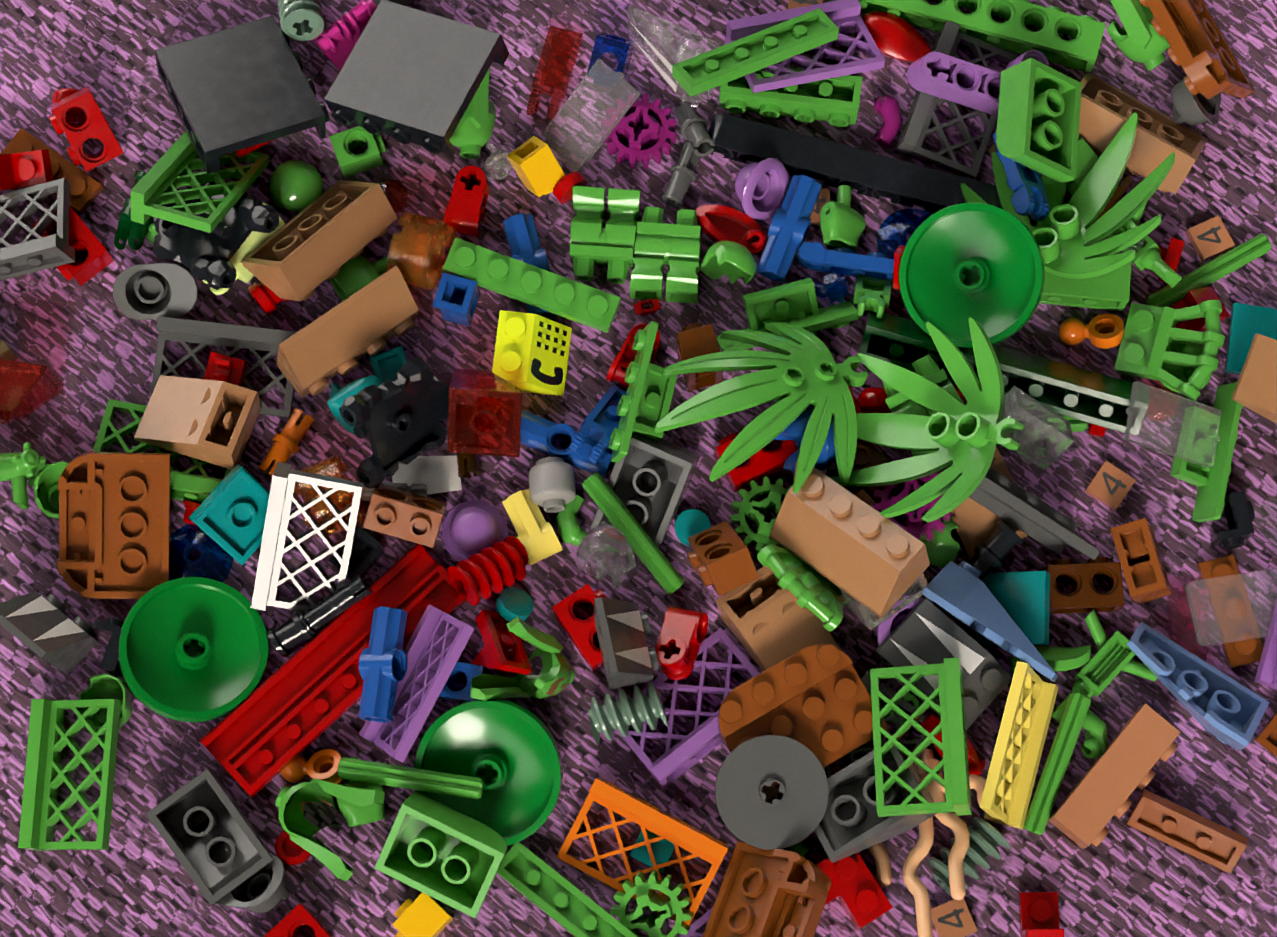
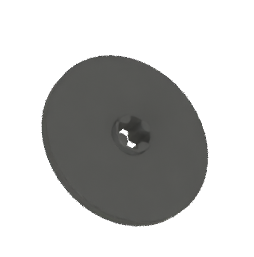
(799, 780)

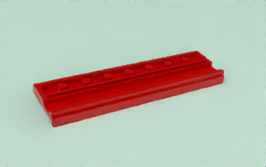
(322, 676)

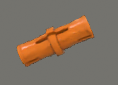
(286, 442)

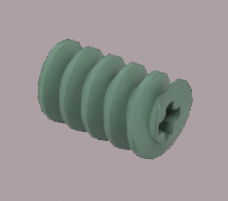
(301, 18)
(626, 712)
(983, 842)

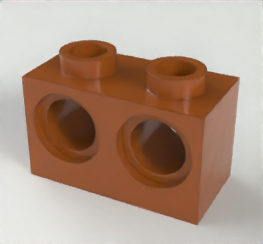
(405, 515)
(721, 558)
(1141, 561)

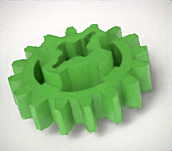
(755, 510)
(647, 897)

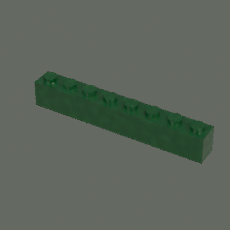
(1056, 385)

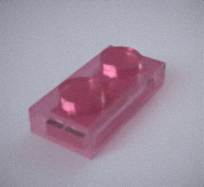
(1181, 625)

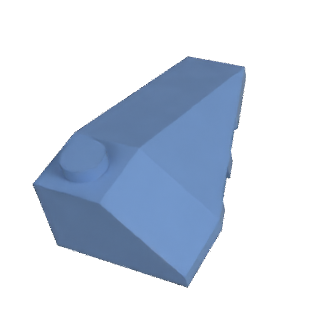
(970, 601)
(1209, 695)

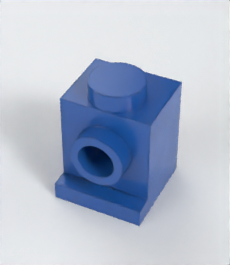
(457, 299)

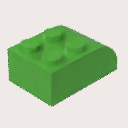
(1039, 119)
(442, 853)

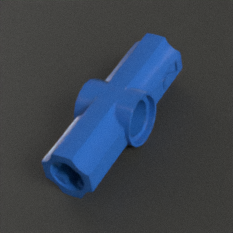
(789, 228)
(525, 247)
(541, 433)
(383, 665)

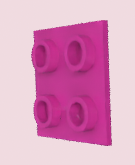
(342, 35)

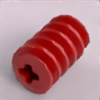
(489, 570)

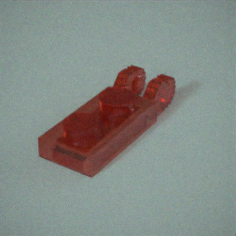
(554, 69)

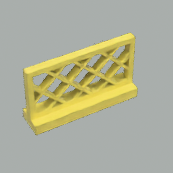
(1018, 748)

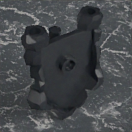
(210, 253)
(399, 419)

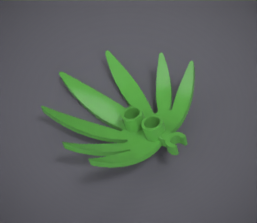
(1069, 228)
(793, 380)
(960, 432)

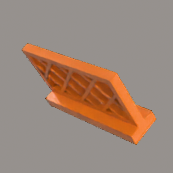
(651, 819)

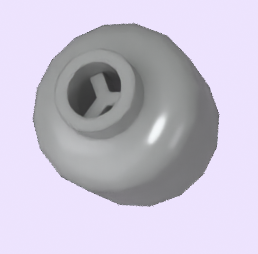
(552, 484)

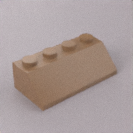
(1105, 112)
(321, 239)
(348, 333)
(849, 542)

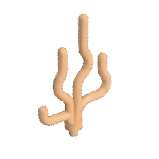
(923, 846)

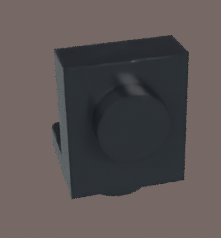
(1239, 518)
(364, 552)
(111, 658)

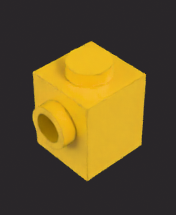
(536, 166)
(421, 918)

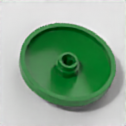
(972, 265)
(193, 649)
(511, 756)

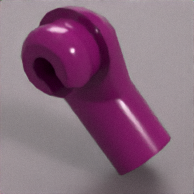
(890, 111)

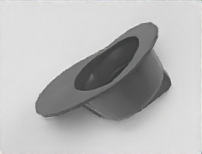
(1193, 108)
(155, 291)
(260, 891)

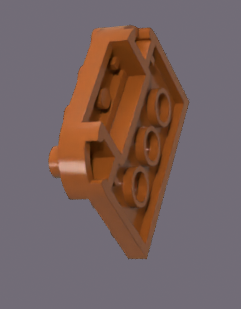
(1198, 48)
(115, 523)
(806, 698)
(768, 895)

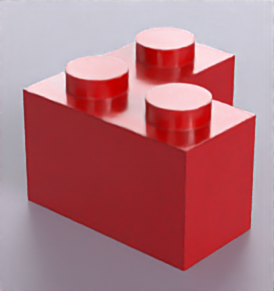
(855, 889)

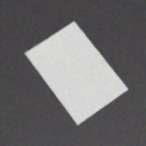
(436, 472)

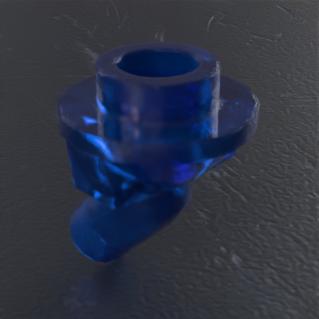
(833, 287)

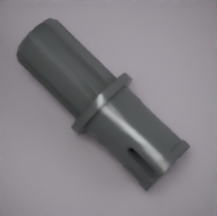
(694, 130)
(682, 175)

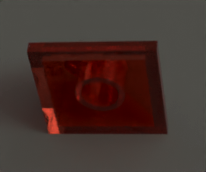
(25, 388)
(484, 414)

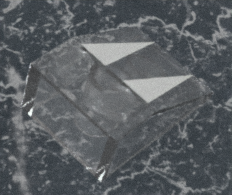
(667, 45)

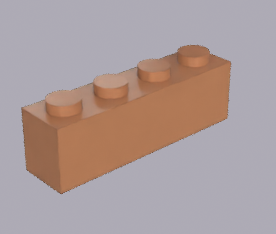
(1115, 776)

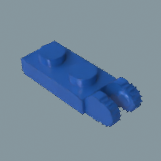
(1027, 187)
(845, 261)
(600, 424)

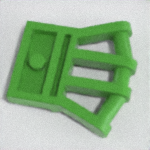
(1149, 339)
(806, 584)

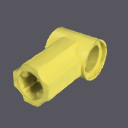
(531, 527)

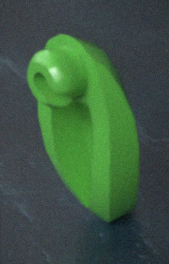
(1060, 657)

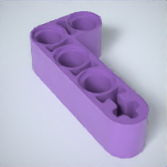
(938, 76)

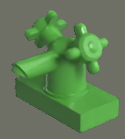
(17, 468)

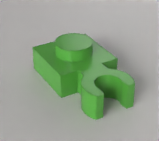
(872, 295)

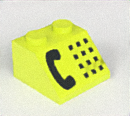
(532, 352)

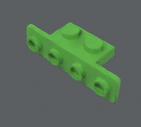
(790, 304)
(646, 397)
(1213, 481)

